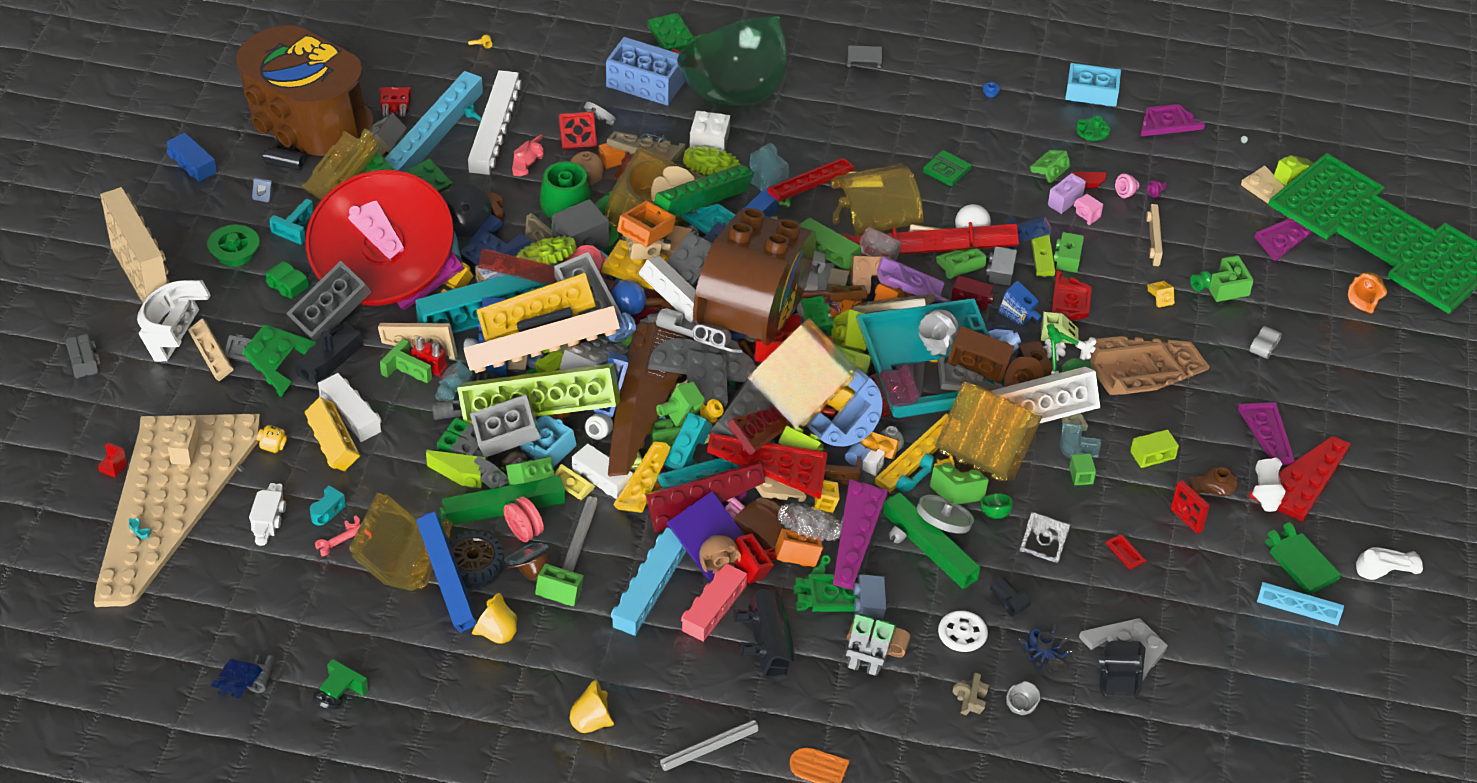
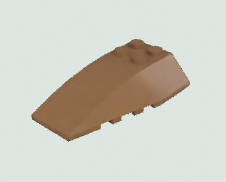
(1143, 365)

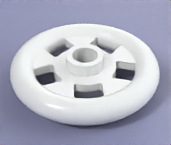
(961, 644)

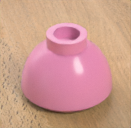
(1126, 185)

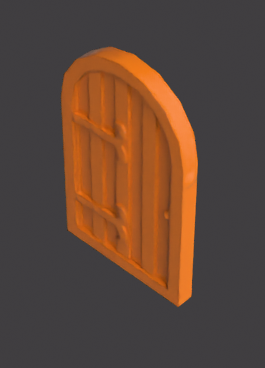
(818, 766)

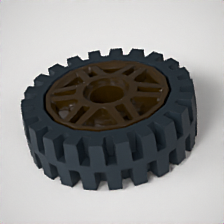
(477, 557)

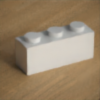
(594, 467)

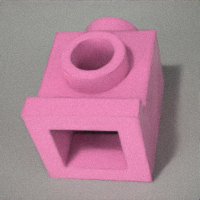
(1088, 208)

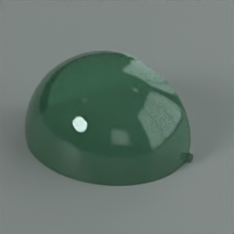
(736, 62)

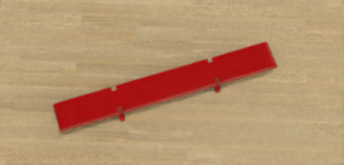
(953, 238)

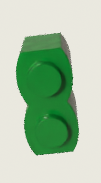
(286, 280)

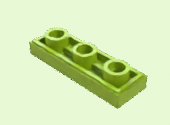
(1043, 256)

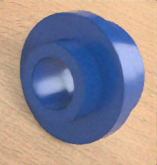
(991, 89)

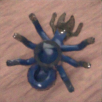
(1042, 643)

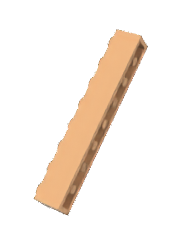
(541, 338)

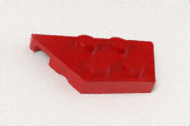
(1071, 297)

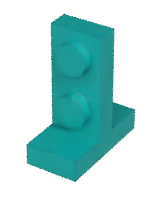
(292, 226)

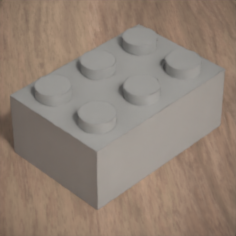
(505, 425)

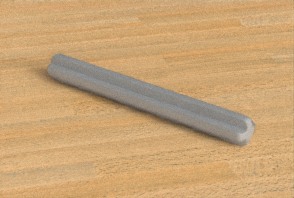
(580, 534)
(708, 745)

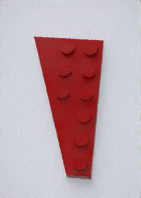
(789, 465)

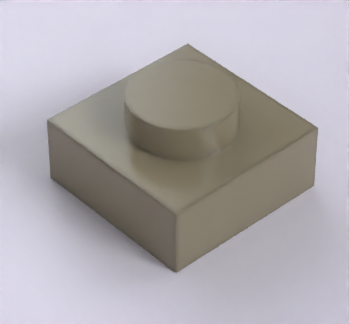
(1076, 419)

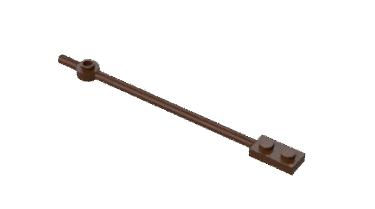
(836, 293)

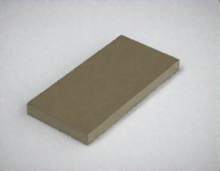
(896, 303)

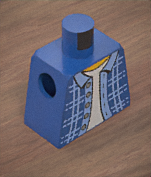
(1020, 305)

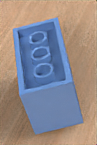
(644, 71)

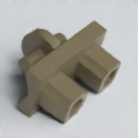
(968, 693)

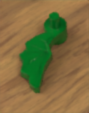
(821, 568)

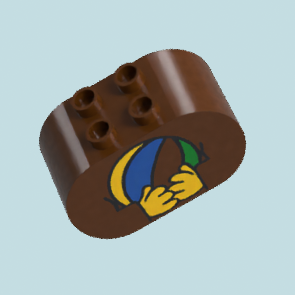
(302, 88)
(754, 275)

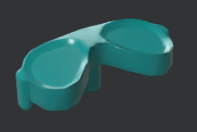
(135, 524)

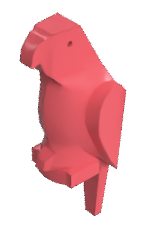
(526, 156)

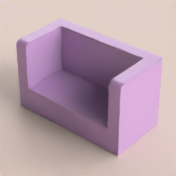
(1066, 193)

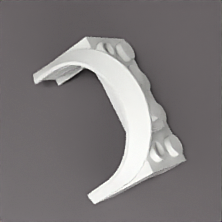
(164, 338)

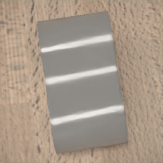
(1265, 342)

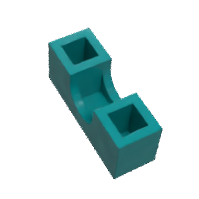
(692, 432)

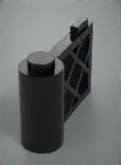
(285, 157)

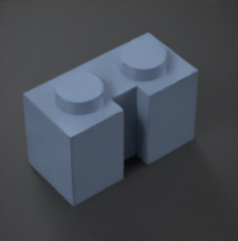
(870, 596)

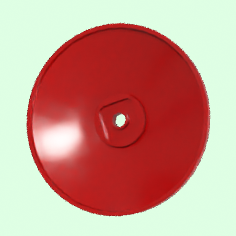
(416, 216)

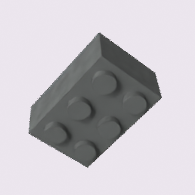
(690, 257)

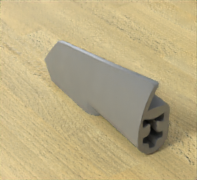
(818, 274)
(703, 332)

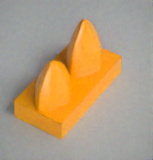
(876, 441)

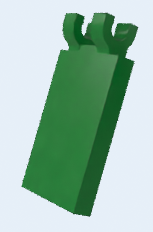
(1301, 559)
(823, 595)

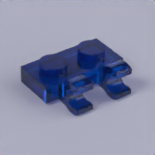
(236, 675)

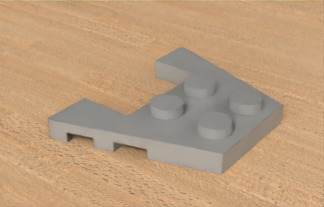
(1126, 632)

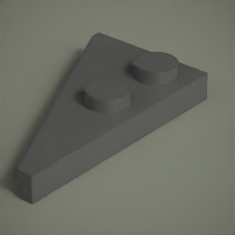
(952, 377)

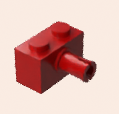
(754, 559)

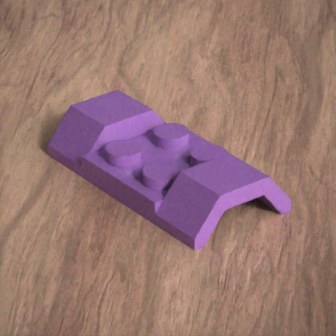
(910, 280)

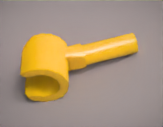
(486, 41)

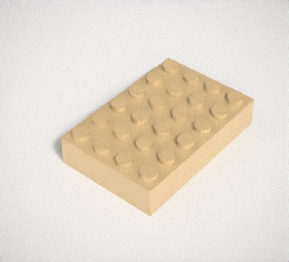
(134, 244)

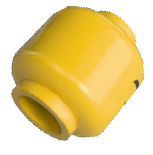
(272, 439)

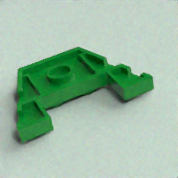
(270, 349)

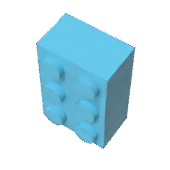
(1093, 84)

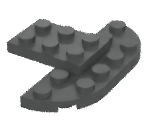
(703, 364)

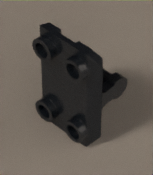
(1122, 669)

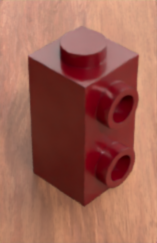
(968, 289)

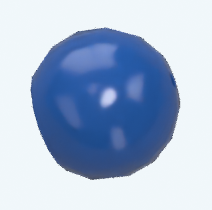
(629, 297)

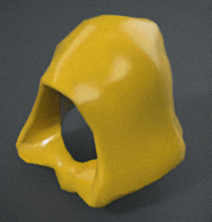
(497, 622)
(591, 710)

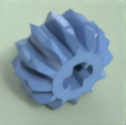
(626, 329)

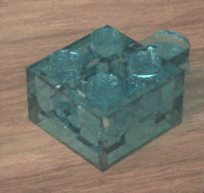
(767, 167)

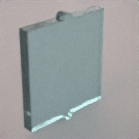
(525, 553)

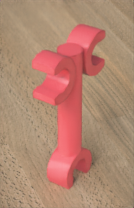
(351, 531)

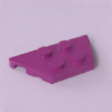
(1168, 120)

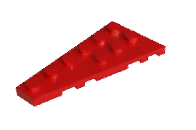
(1309, 476)

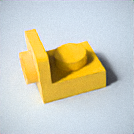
(1163, 292)

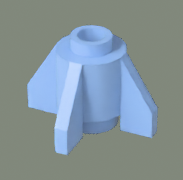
(1007, 336)

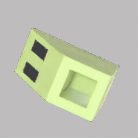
(1062, 323)

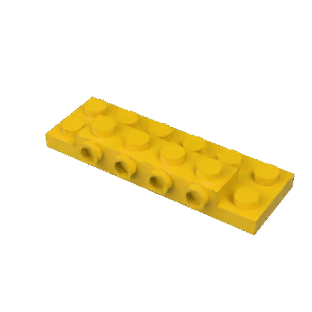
(502, 317)

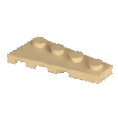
(430, 332)

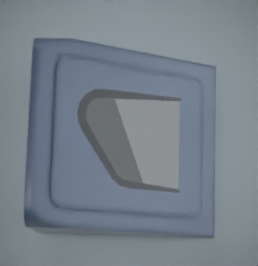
(262, 190)

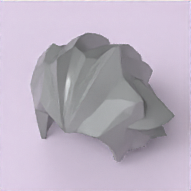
(938, 331)

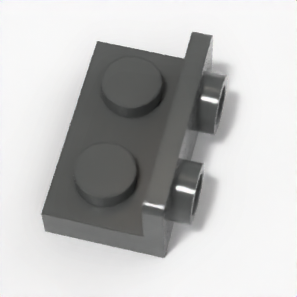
(235, 347)
(492, 476)

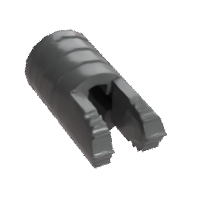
(445, 410)
(261, 682)

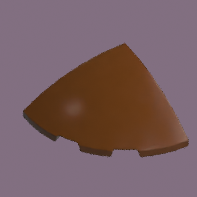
(761, 521)

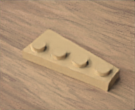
(1262, 184)

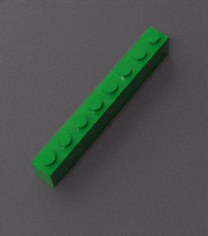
(704, 190)

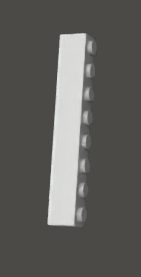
(494, 122)

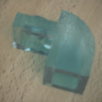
(1073, 443)

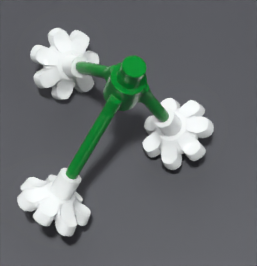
(1055, 348)

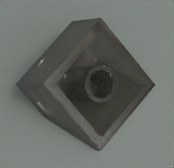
(1045, 537)

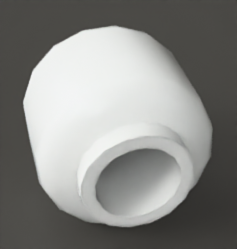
(599, 426)

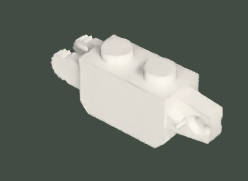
(266, 513)

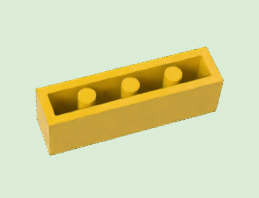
(332, 434)

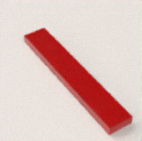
(810, 179)

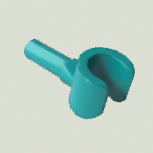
(471, 112)

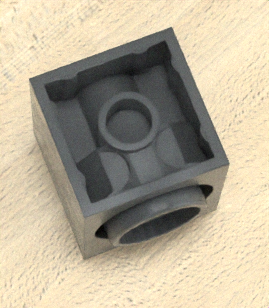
(584, 224)

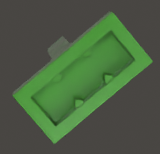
(400, 359)

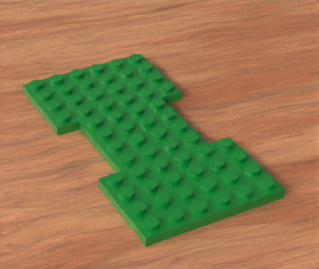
(1426, 261)

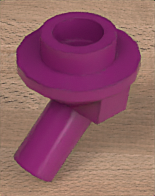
(1155, 187)

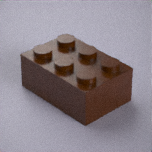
(980, 354)

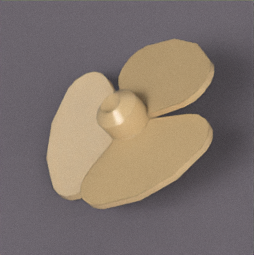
(672, 177)

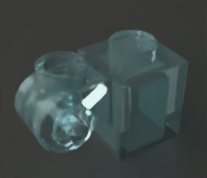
(450, 380)

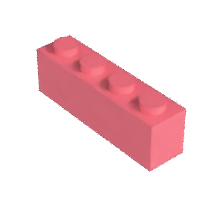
(714, 602)

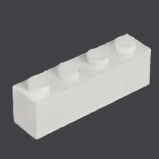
(670, 285)
(351, 408)

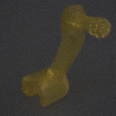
(843, 202)

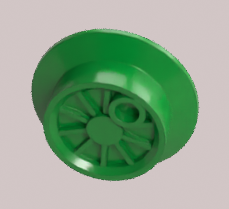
(233, 244)

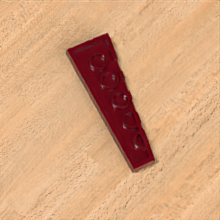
(758, 428)
(673, 500)

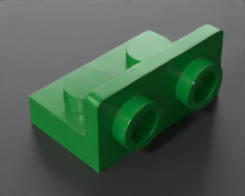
(818, 311)

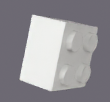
(710, 130)

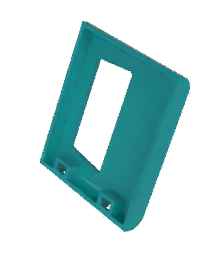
(895, 340)

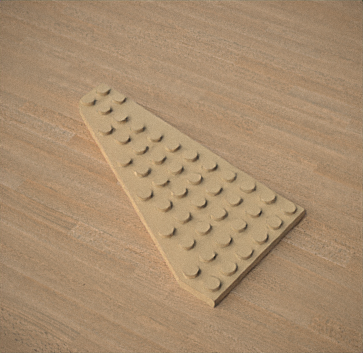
(168, 498)

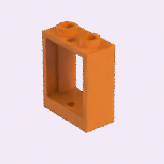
(631, 226)

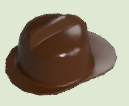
(532, 566)

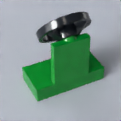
(338, 681)

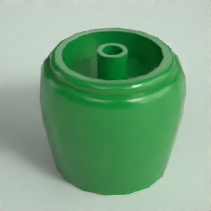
(563, 187)

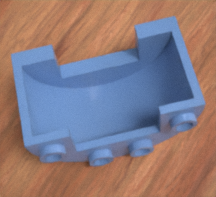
(855, 419)

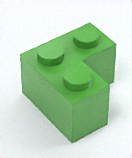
(1231, 281)
(958, 486)

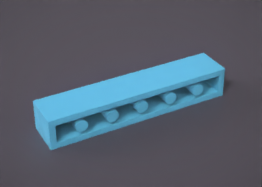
(648, 583)

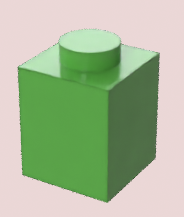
(1082, 469)

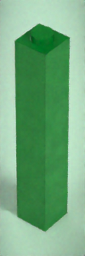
(491, 502)
(931, 541)

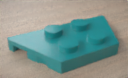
(707, 217)

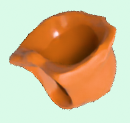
(1366, 291)

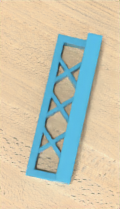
(1300, 603)

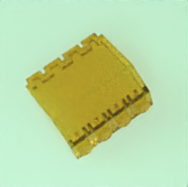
(392, 545)

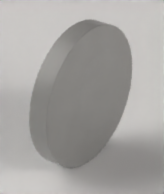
(944, 514)

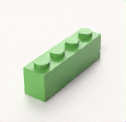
(833, 245)

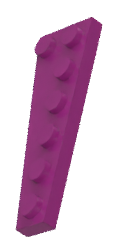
(860, 519)

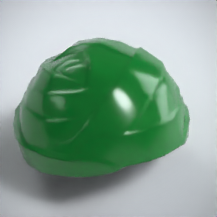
(996, 505)

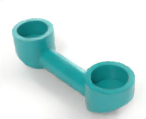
(906, 484)

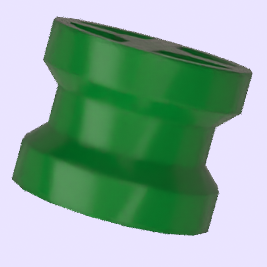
(1200, 281)

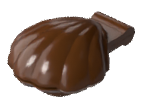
(1216, 481)

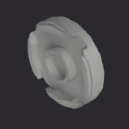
(600, 113)

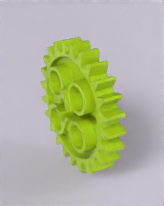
(708, 160)
(549, 250)

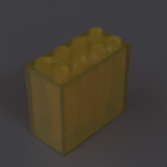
(803, 374)
(988, 431)

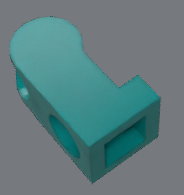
(327, 507)

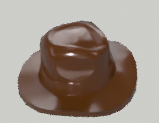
(1022, 370)

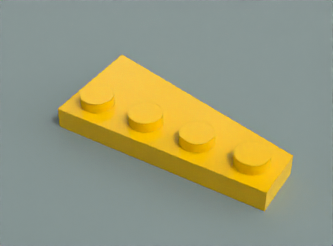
(643, 479)

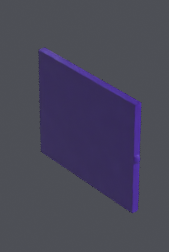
(699, 523)

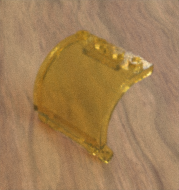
(342, 162)
(882, 198)

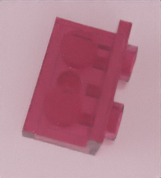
(900, 386)

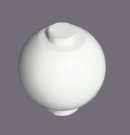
(972, 213)

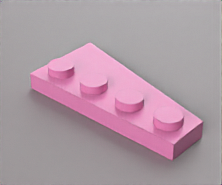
(376, 227)

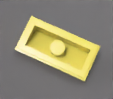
(574, 483)

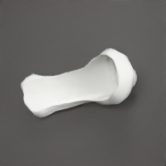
(1269, 490)
(1379, 561)

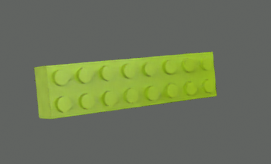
(548, 391)

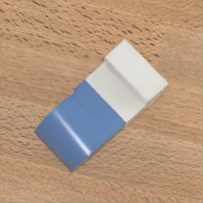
(870, 460)

